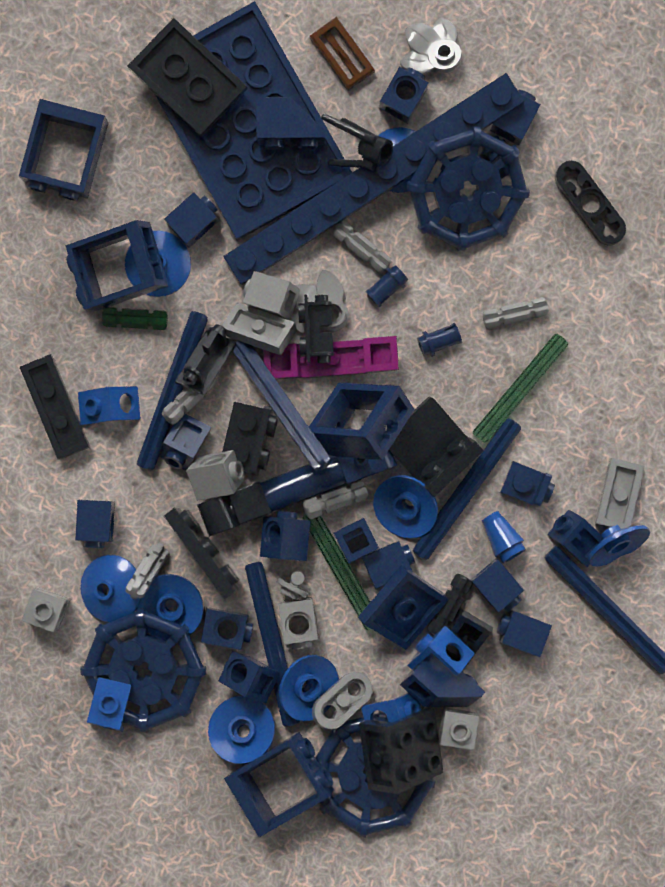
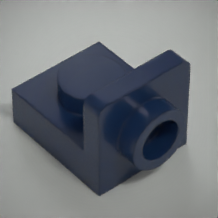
(184, 442)
(527, 484)
(575, 536)

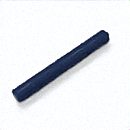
(282, 406)
(159, 425)
(467, 488)
(607, 608)
(268, 629)

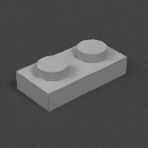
(259, 328)
(619, 493)

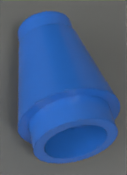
(503, 537)

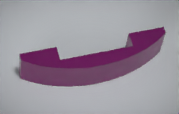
(349, 358)

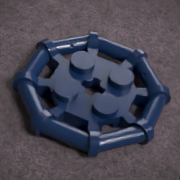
(451, 180)
(161, 662)
(355, 787)

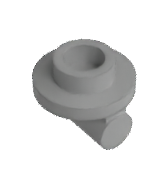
(291, 588)

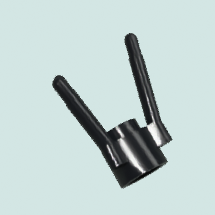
(371, 147)

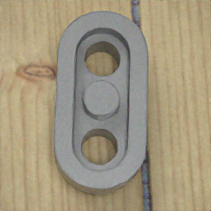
(341, 701)

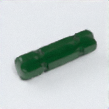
(134, 318)

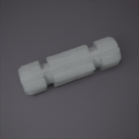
(361, 246)
(515, 313)
(182, 404)
(335, 499)
(147, 571)

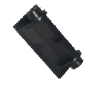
(316, 343)
(206, 360)

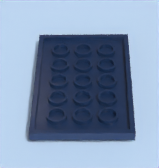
(243, 177)

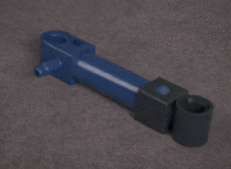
(285, 490)

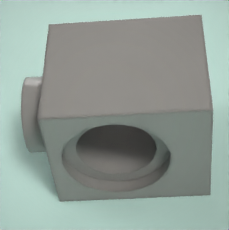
(271, 295)
(215, 475)
(298, 607)
(45, 609)
(458, 728)

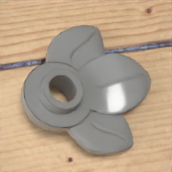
(428, 44)
(326, 285)

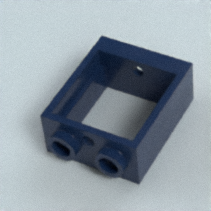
(69, 116)
(145, 256)
(372, 441)
(252, 799)

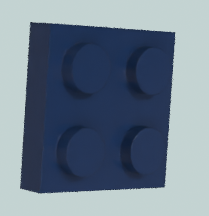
(403, 607)

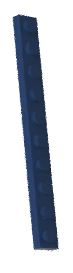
(366, 185)

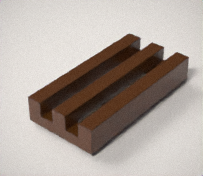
(358, 76)

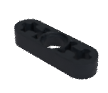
(593, 189)

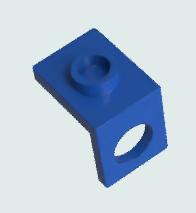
(104, 405)
(437, 646)
(109, 704)
(394, 709)

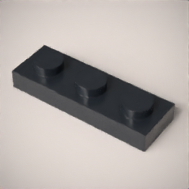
(54, 407)

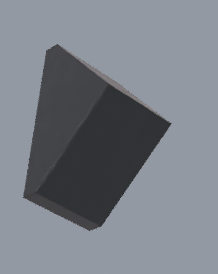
(470, 631)

